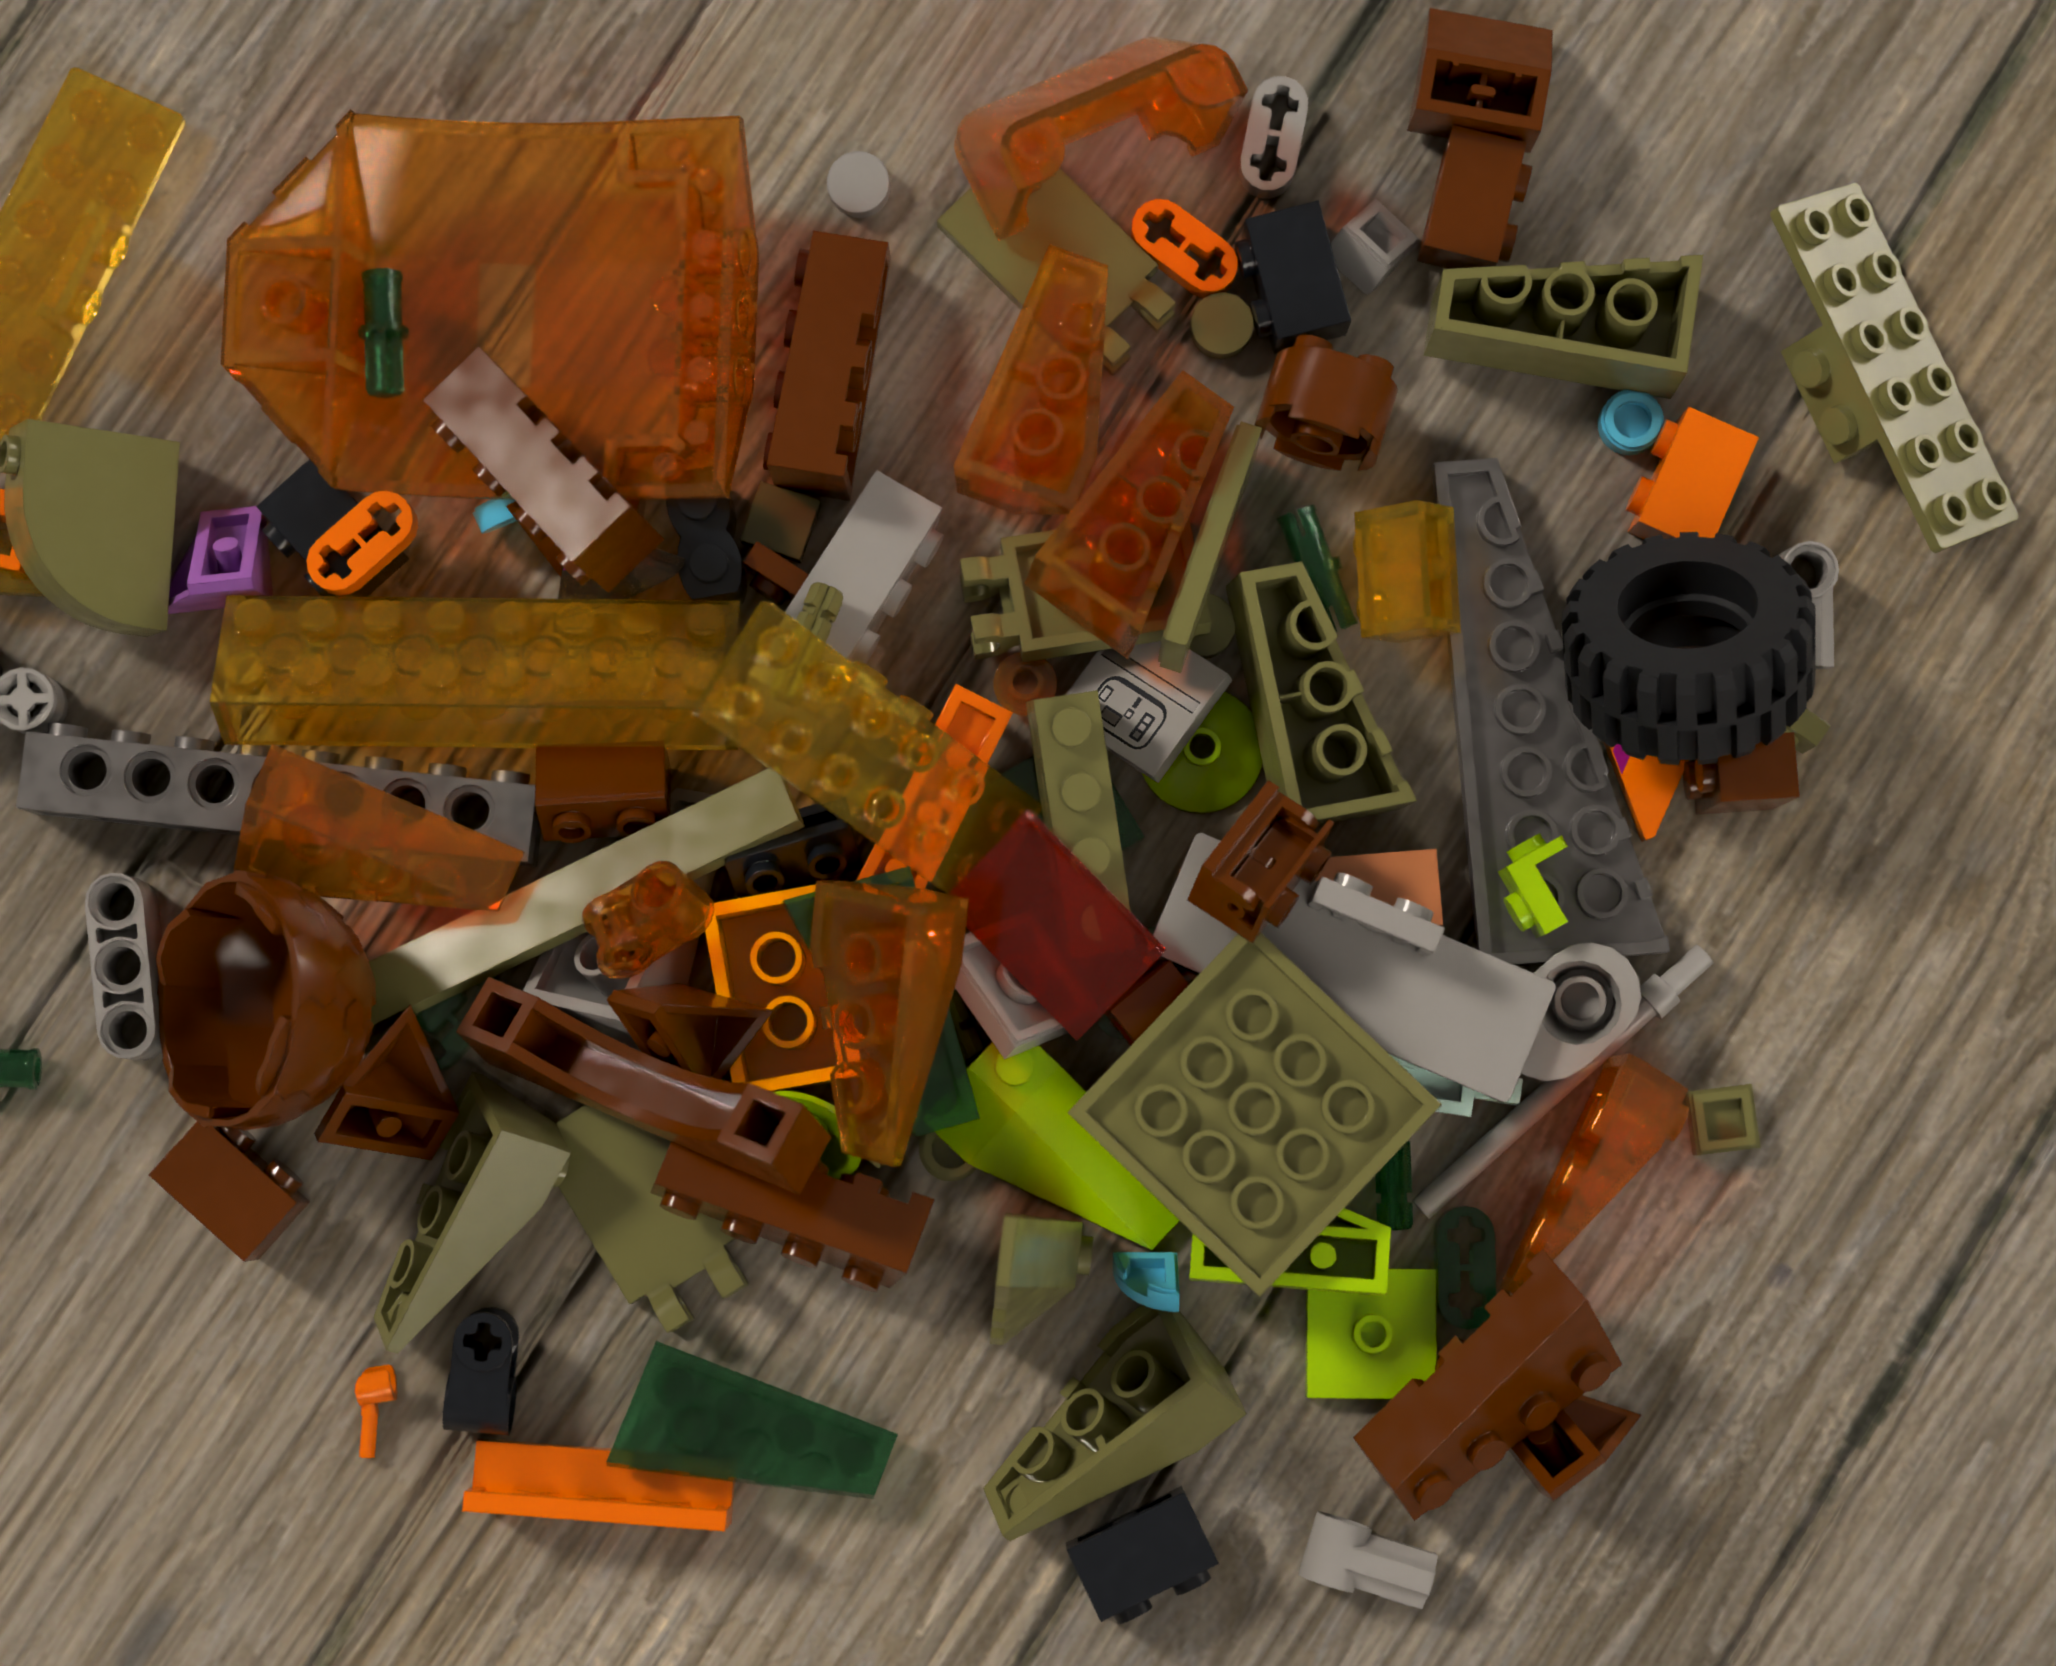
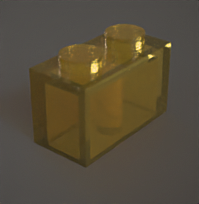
(1407, 572)

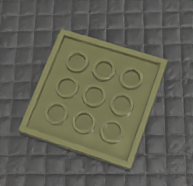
(1254, 1109)

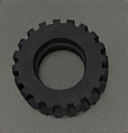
(1689, 701)

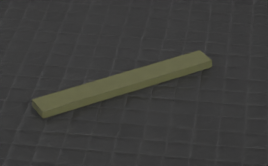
(552, 906)

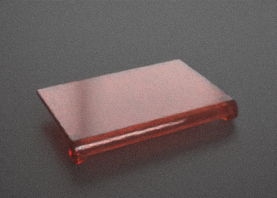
(1055, 925)

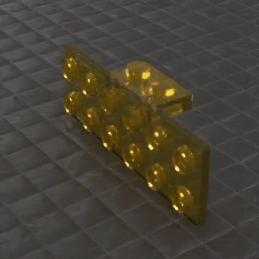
(71, 229)
(859, 749)

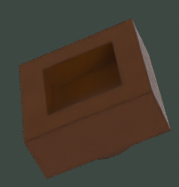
(773, 575)

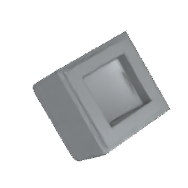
(1372, 246)

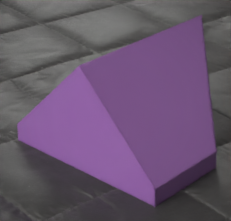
(222, 560)

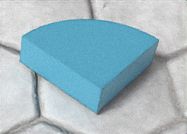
(1149, 1278)

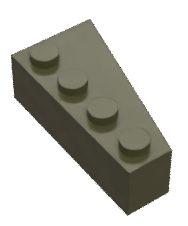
(1572, 321)
(1307, 701)

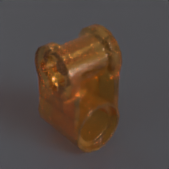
(646, 915)

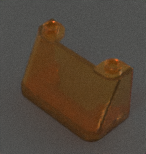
(1022, 138)

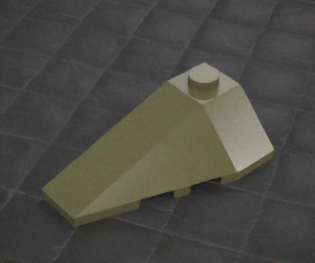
(490, 1185)
(1035, 1269)
(1133, 1413)

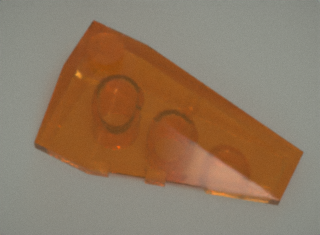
(364, 842)
(1614, 1137)

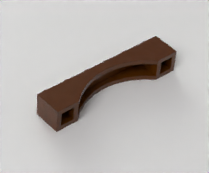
(708, 1115)

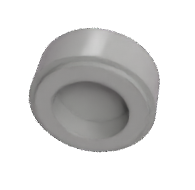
(858, 184)

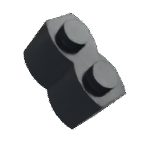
(712, 559)

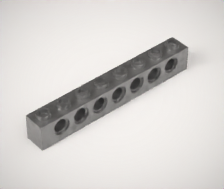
(54, 784)

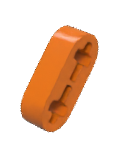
(1193, 237)
(352, 531)

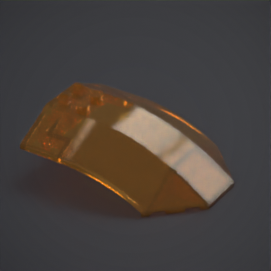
(576, 254)

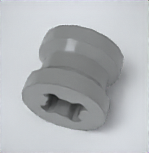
(19, 699)

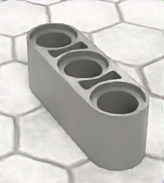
(107, 943)

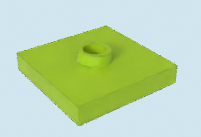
(1371, 1342)

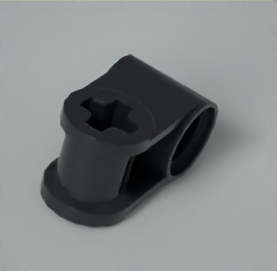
(482, 1385)

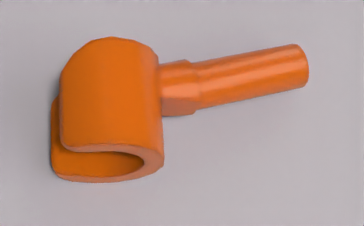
(373, 1387)

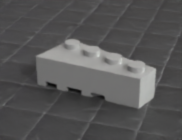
(872, 561)

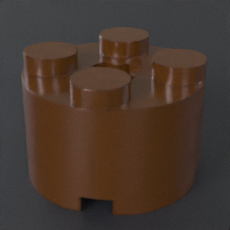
(1327, 404)

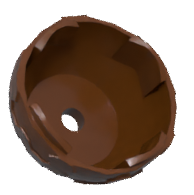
(260, 1002)

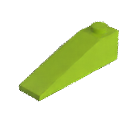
(1045, 1152)

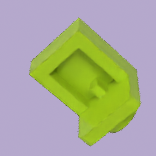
(1530, 899)

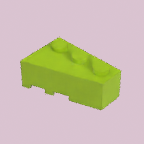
(1343, 1258)

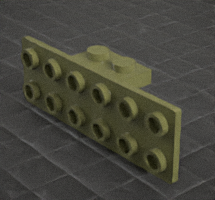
(1879, 372)

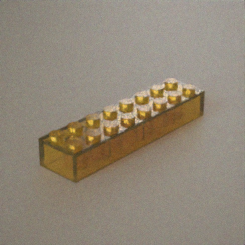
(469, 671)

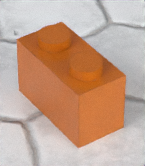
(1693, 479)

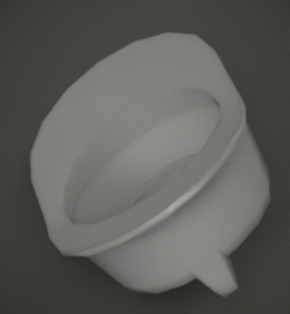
(1589, 1009)

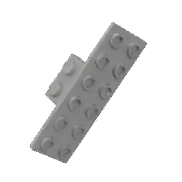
(1388, 972)

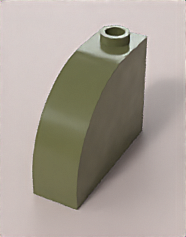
(93, 521)

